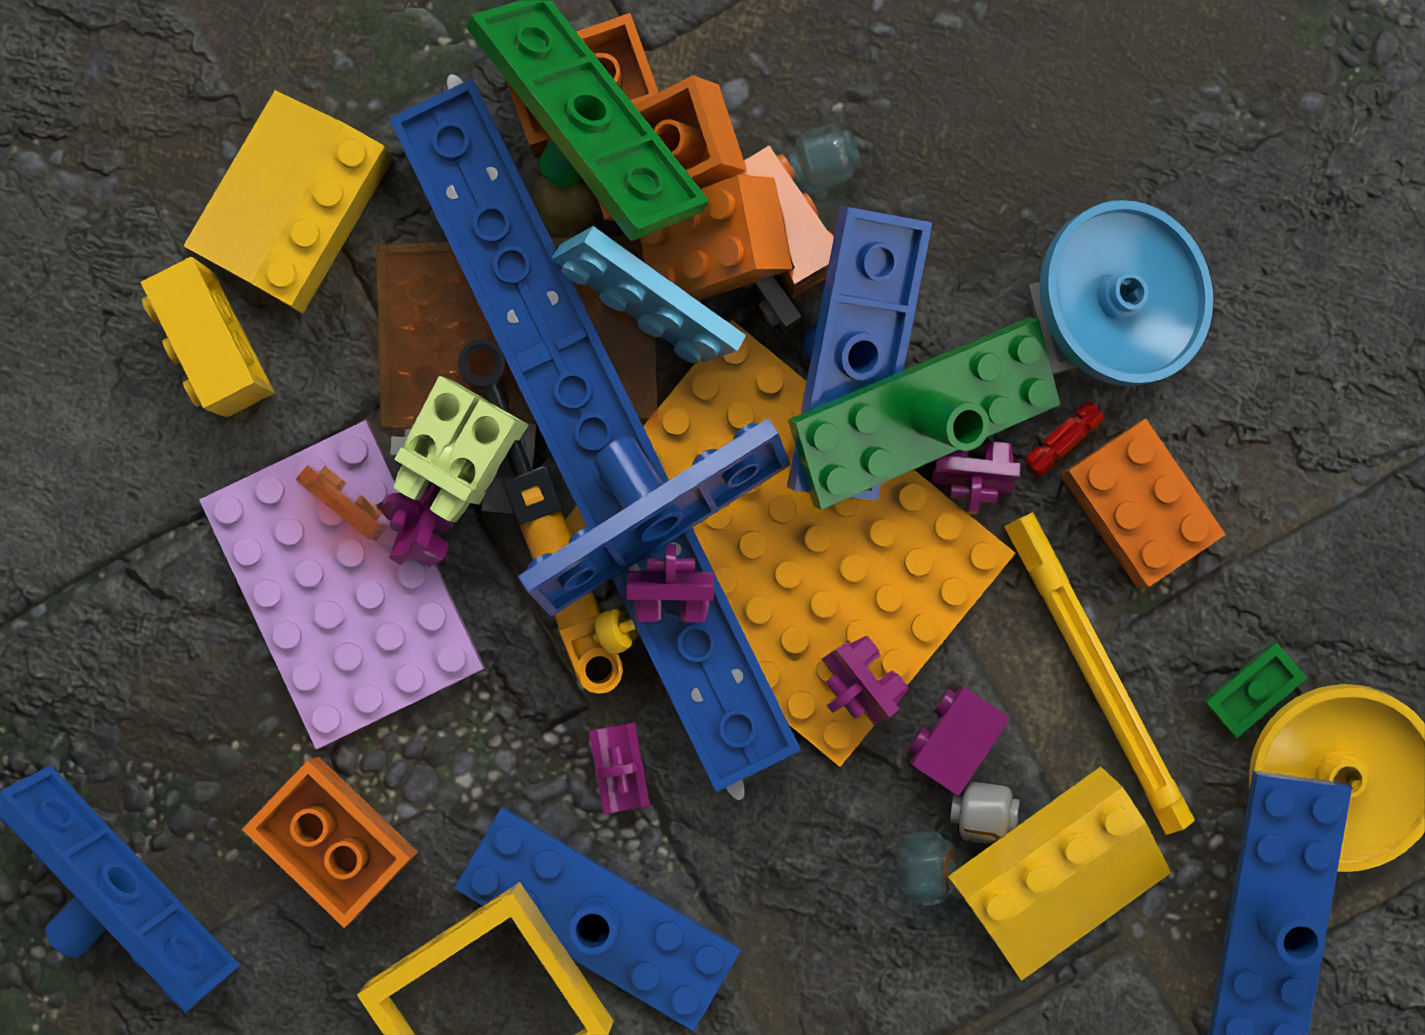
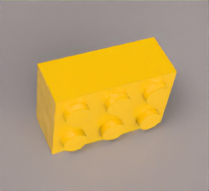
(205, 338)

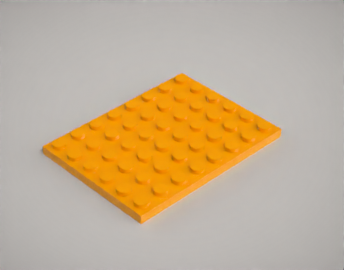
(813, 575)

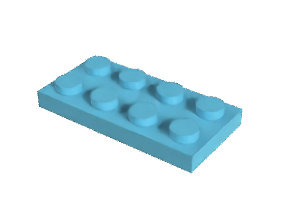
(647, 296)

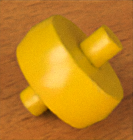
(614, 631)

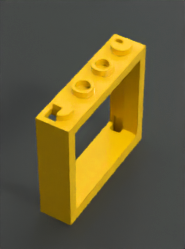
(548, 948)

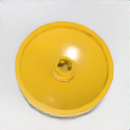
(1362, 741)

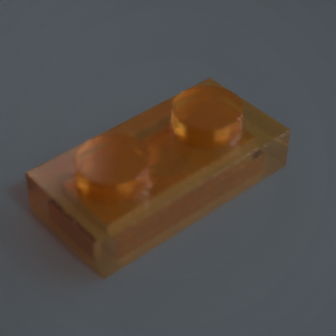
(359, 513)

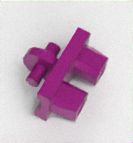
(977, 478)
(415, 527)
(670, 580)
(856, 685)
(619, 768)

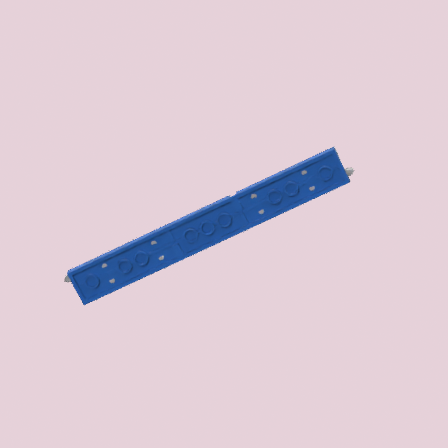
(580, 412)

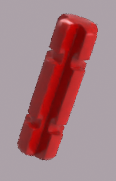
(1064, 438)

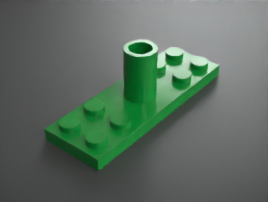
(588, 117)
(924, 412)

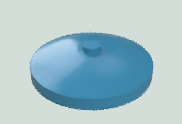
(1126, 293)

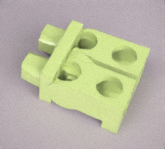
(457, 447)

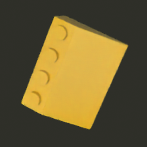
(289, 200)
(1061, 872)

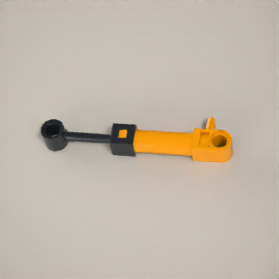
(544, 528)

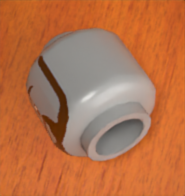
(985, 812)

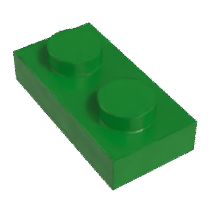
(1254, 690)

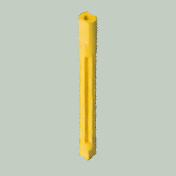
(1099, 673)

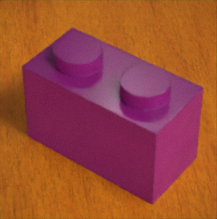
(957, 738)

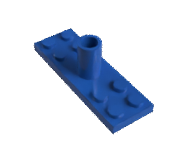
(863, 311)
(651, 510)
(111, 891)
(1280, 905)
(648, 943)

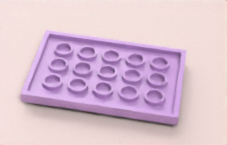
(332, 606)

